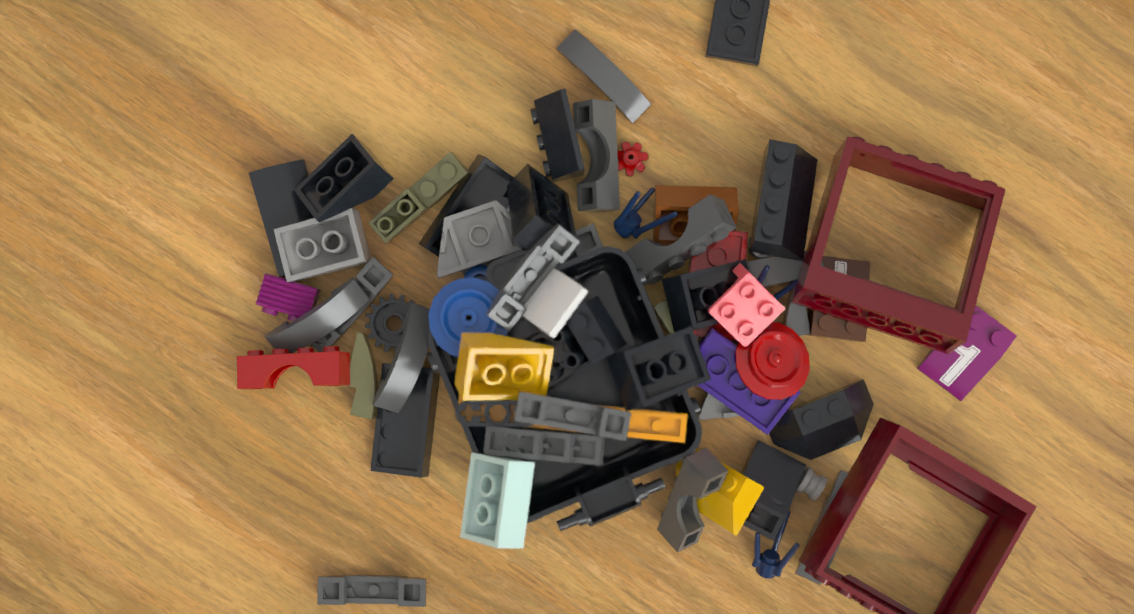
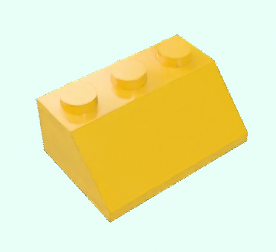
(731, 503)

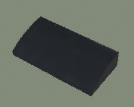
(482, 185)
(278, 200)
(406, 438)

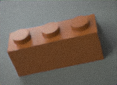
(680, 199)

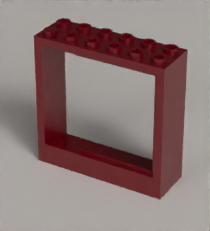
(880, 305)
(986, 557)

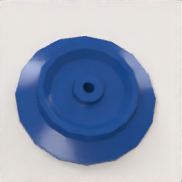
(452, 307)

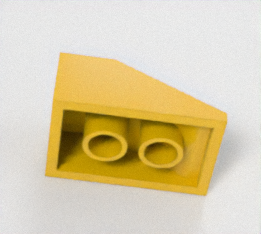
(501, 366)

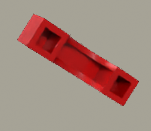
(263, 371)

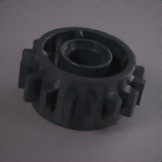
(380, 318)

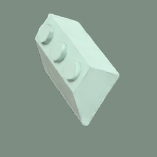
(497, 500)

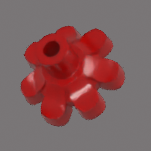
(636, 162)

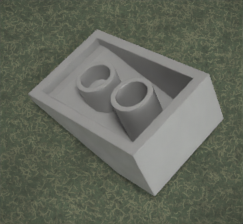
(322, 247)

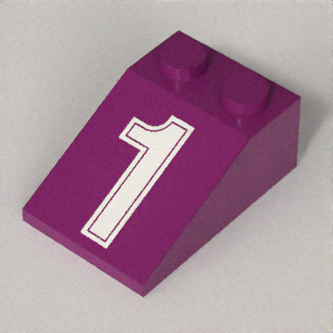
(972, 360)

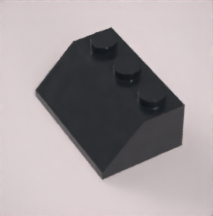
(557, 136)

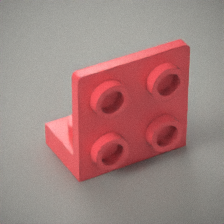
(746, 307)

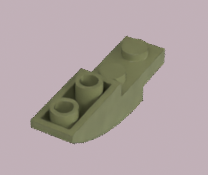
(419, 198)

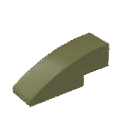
(363, 378)

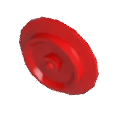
(773, 363)

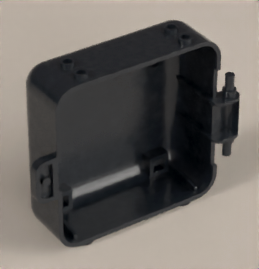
(606, 488)

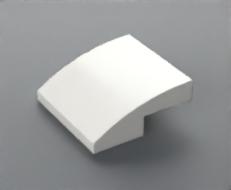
(554, 302)

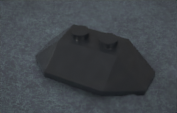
(825, 422)

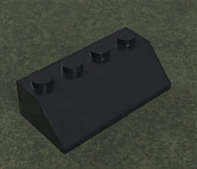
(783, 201)
(536, 207)

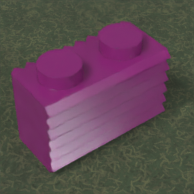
(286, 297)

